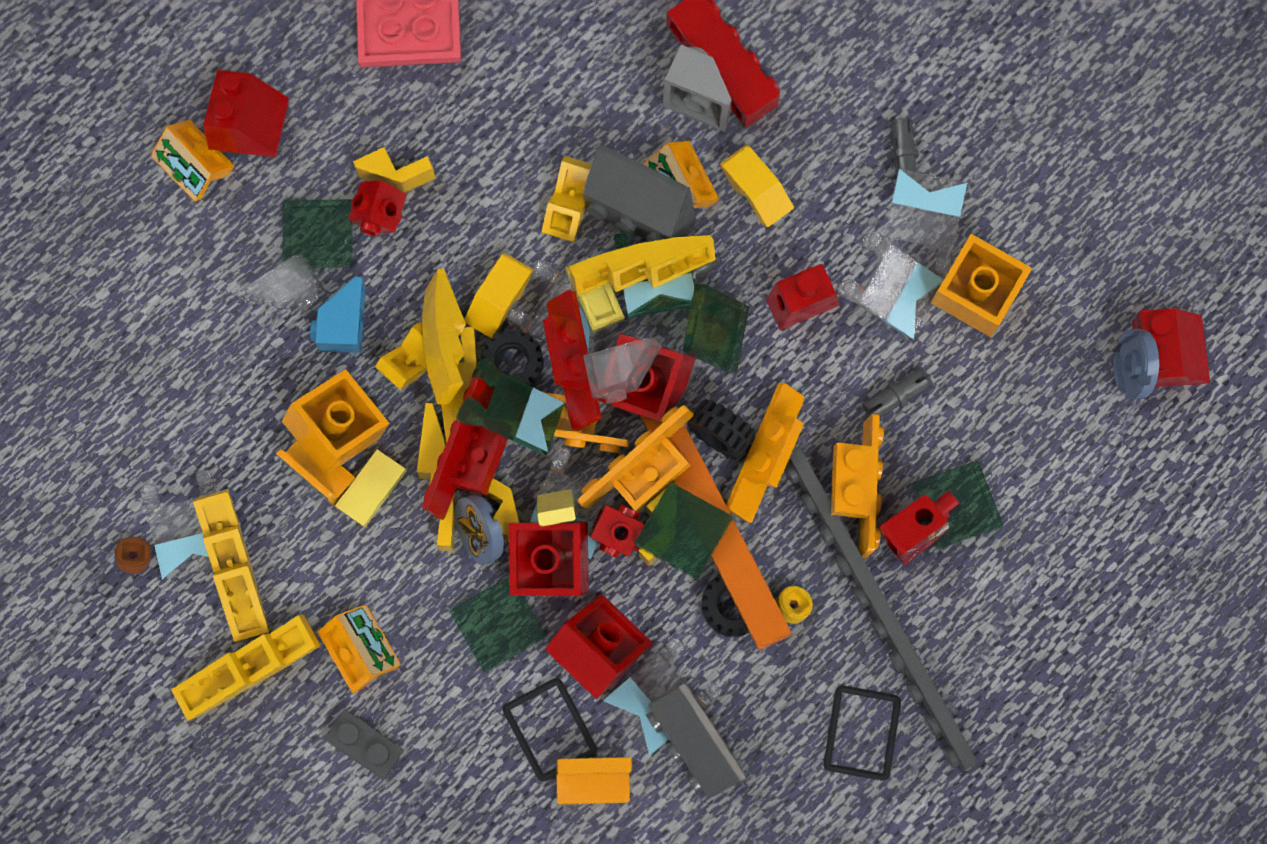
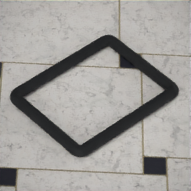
(570, 704)
(891, 739)

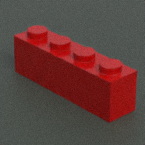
(700, 26)

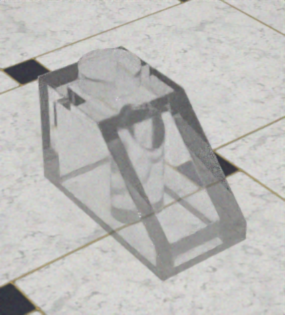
(285, 285)
(620, 368)

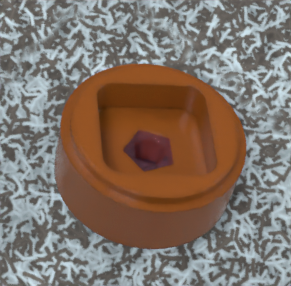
(132, 555)

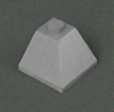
(697, 88)

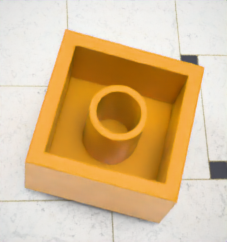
(981, 285)
(335, 422)

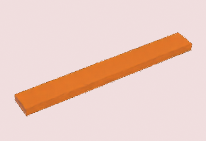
(732, 554)

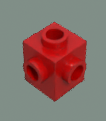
(377, 207)
(605, 525)

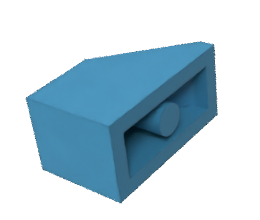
(341, 320)

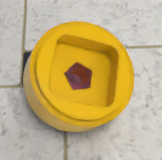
(794, 604)

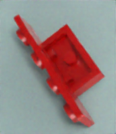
(566, 351)
(467, 458)

